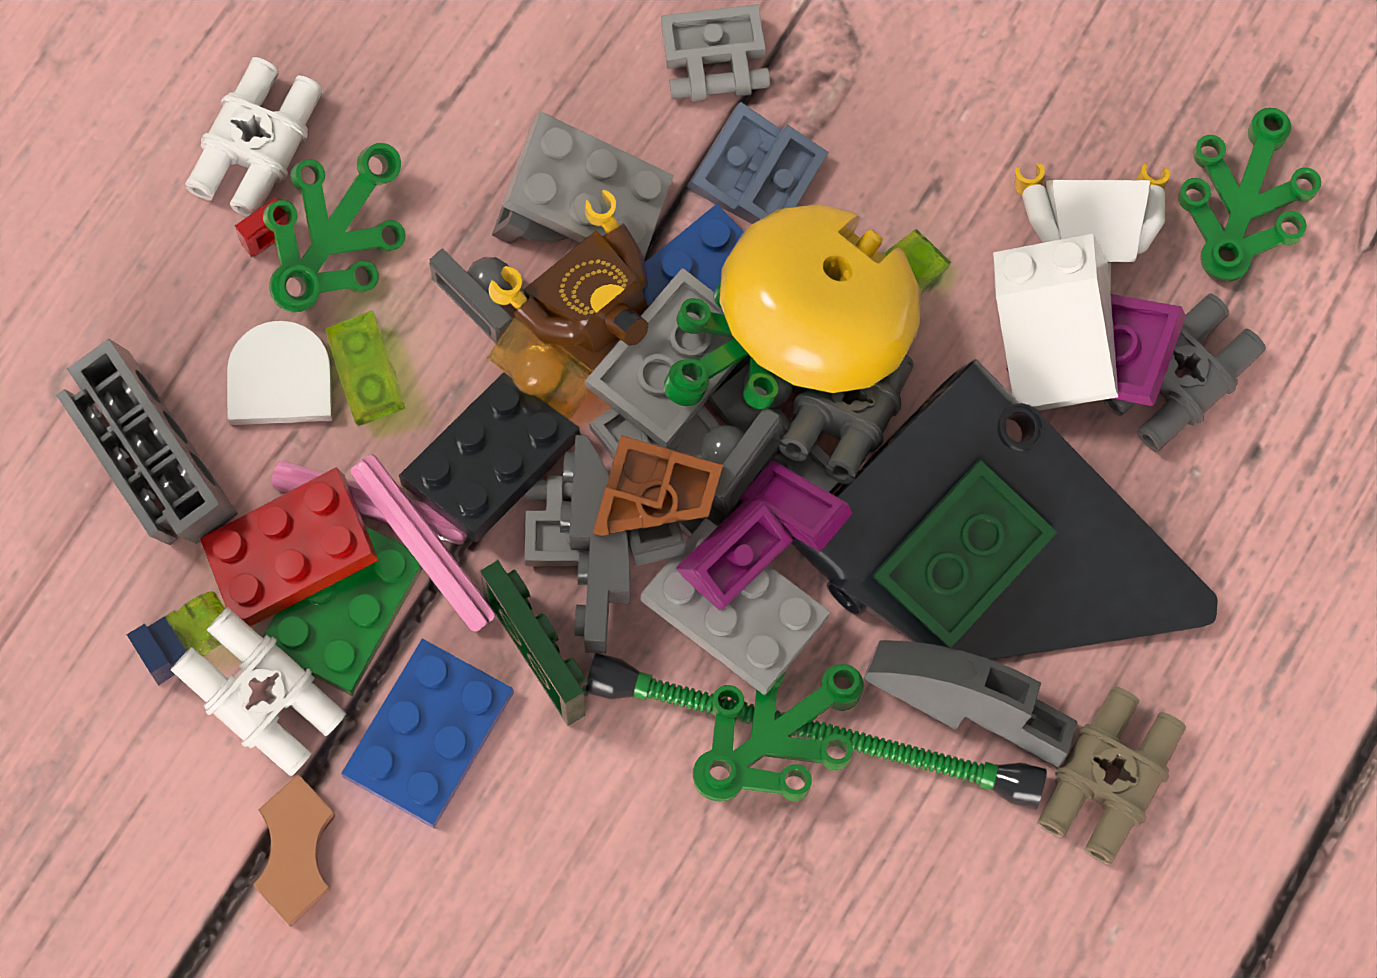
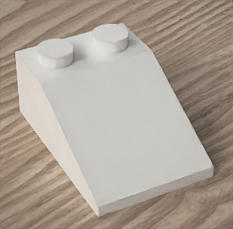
(1057, 322)

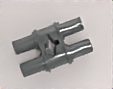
(1210, 378)
(851, 416)

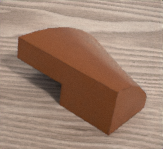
(655, 487)

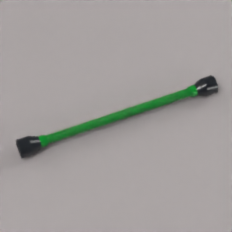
(1014, 782)

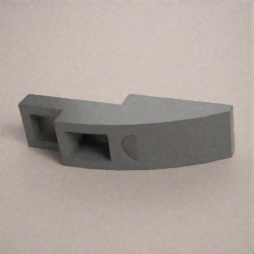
(608, 563)
(960, 685)

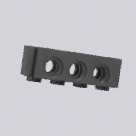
(154, 441)

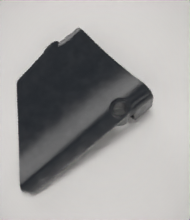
(1089, 585)

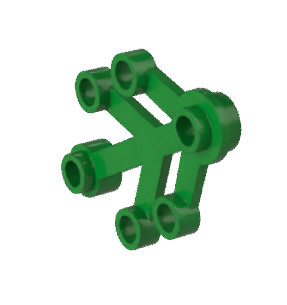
(1244, 201)
(329, 234)
(689, 392)
(774, 739)

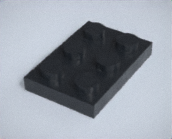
(489, 457)

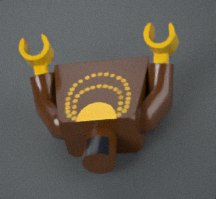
(587, 293)

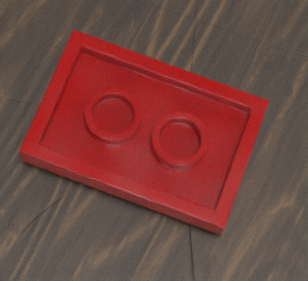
(289, 548)

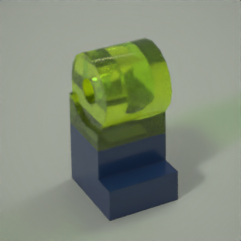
(172, 635)

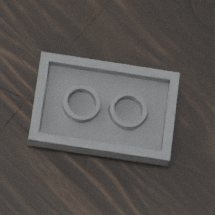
(567, 167)
(634, 375)
(754, 633)

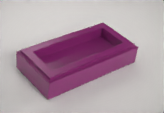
(799, 505)

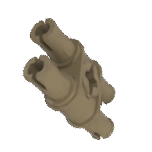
(1138, 776)

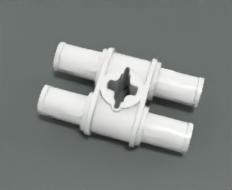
(265, 156)
(287, 687)

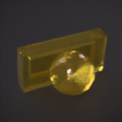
(541, 368)

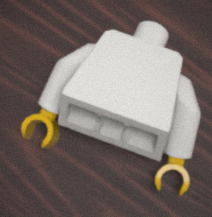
(1118, 212)

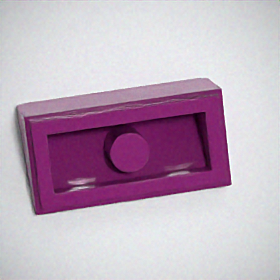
(735, 553)

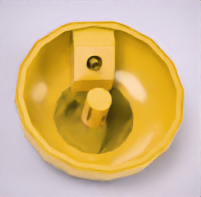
(820, 299)

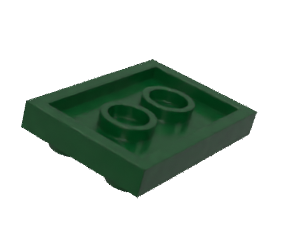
(964, 554)
(535, 641)

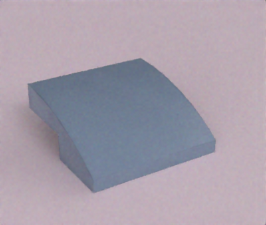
(756, 166)

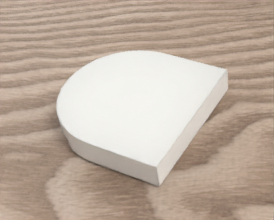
(279, 376)

